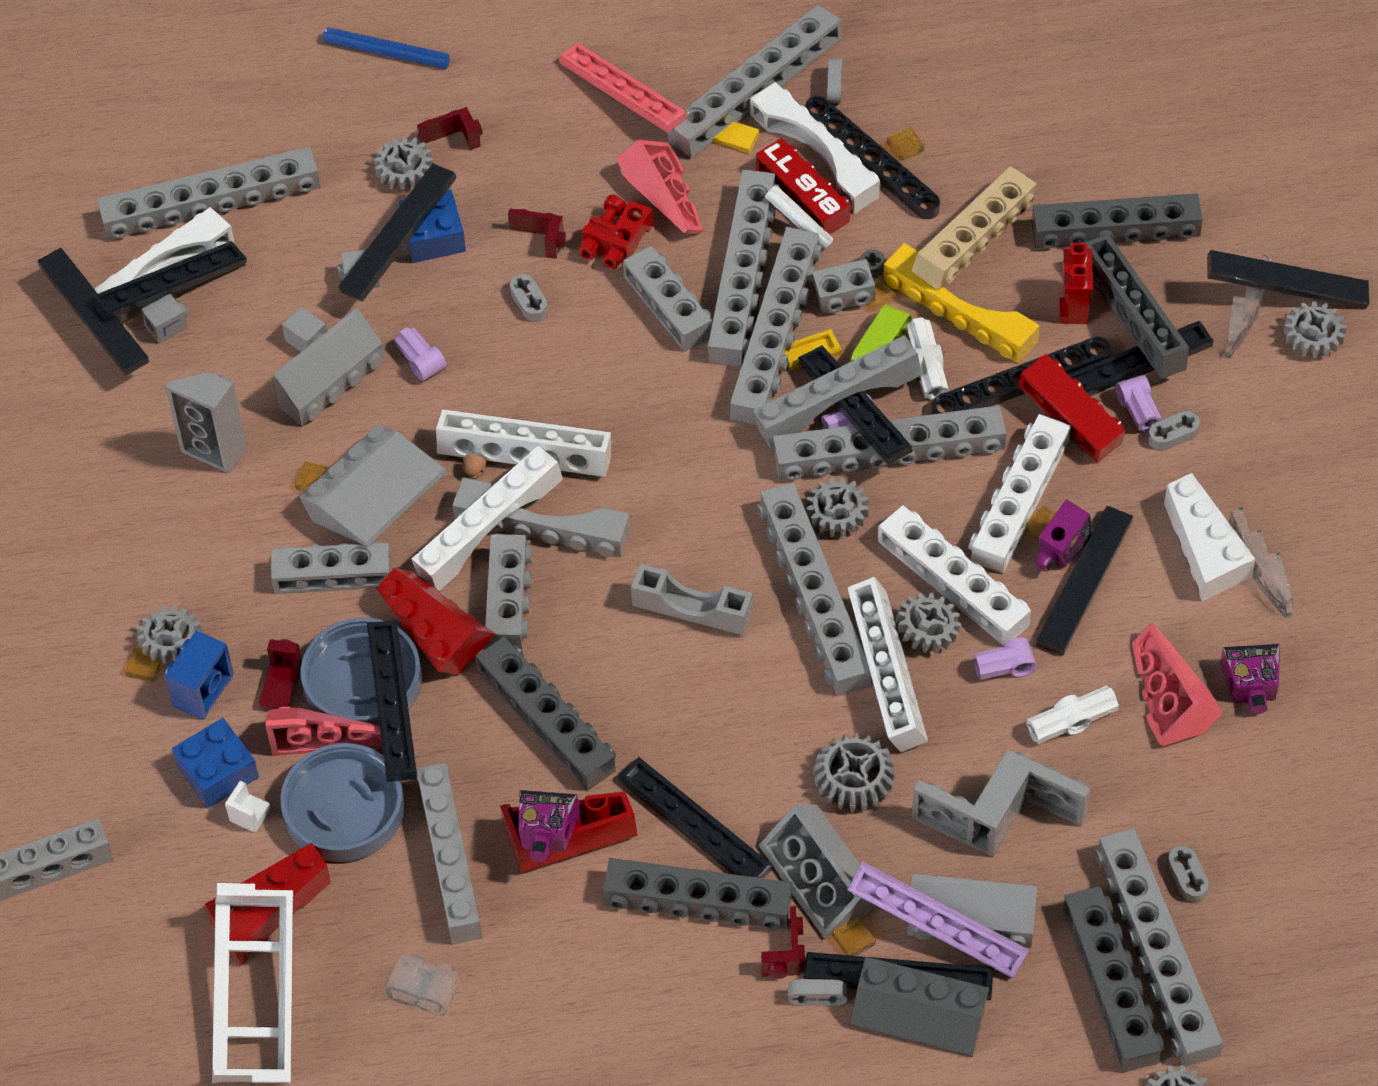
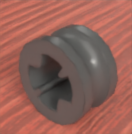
(878, 258)

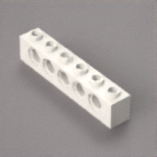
(513, 439)
(997, 552)
(958, 589)
(887, 665)

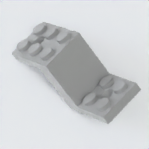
(1010, 786)

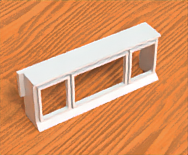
(245, 895)

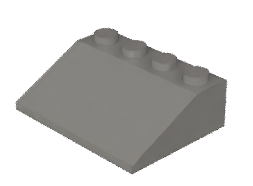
(371, 485)

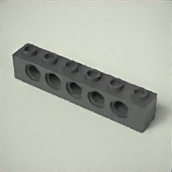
(1120, 218)
(1137, 308)
(586, 768)
(686, 882)
(1130, 1050)

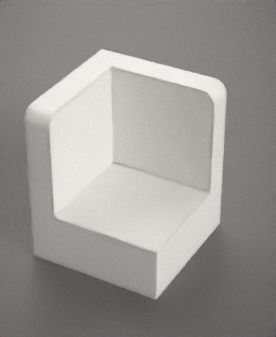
(246, 809)

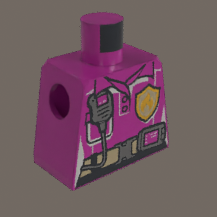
(1063, 536)
(1252, 674)
(546, 821)

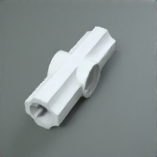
(930, 357)
(1072, 714)

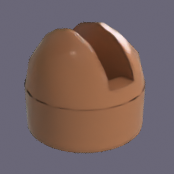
(473, 465)

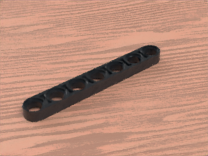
(883, 163)
(1006, 378)

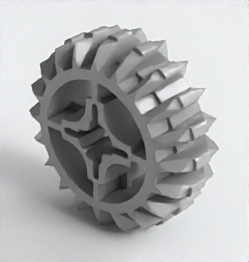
(851, 787)

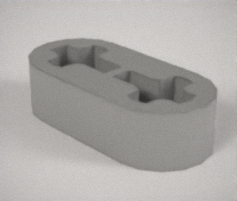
(834, 80)
(533, 295)
(1172, 428)
(1182, 877)
(817, 992)

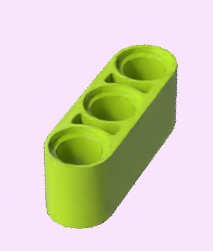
(885, 328)

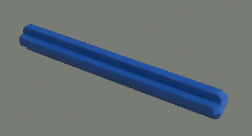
(386, 47)

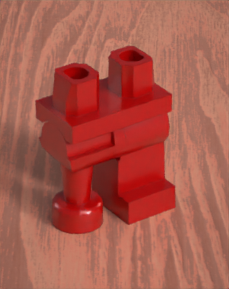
(619, 239)
(1077, 284)

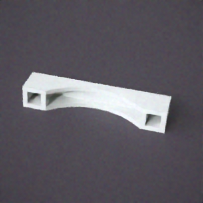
(782, 114)
(198, 235)
(451, 548)

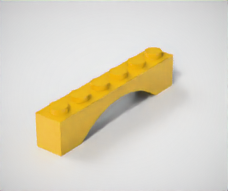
(1004, 331)

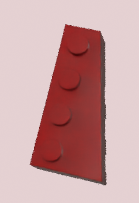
(435, 623)
(601, 822)
(301, 872)

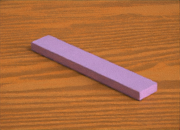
(937, 919)

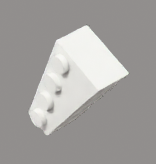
(1206, 538)

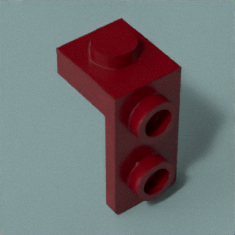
(449, 124)
(540, 223)
(282, 674)
(785, 963)

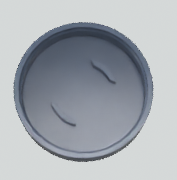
(340, 676)
(341, 802)

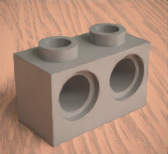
(838, 288)

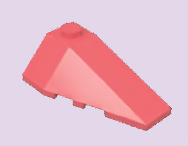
(656, 174)
(1175, 695)
(305, 730)

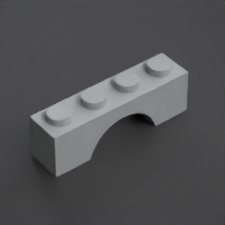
(661, 593)

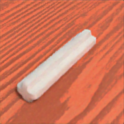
(797, 215)

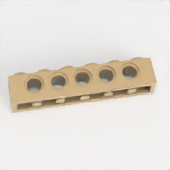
(974, 228)

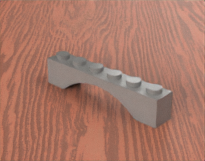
(883, 367)
(595, 531)
(449, 854)

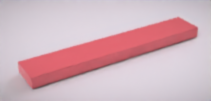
(622, 87)

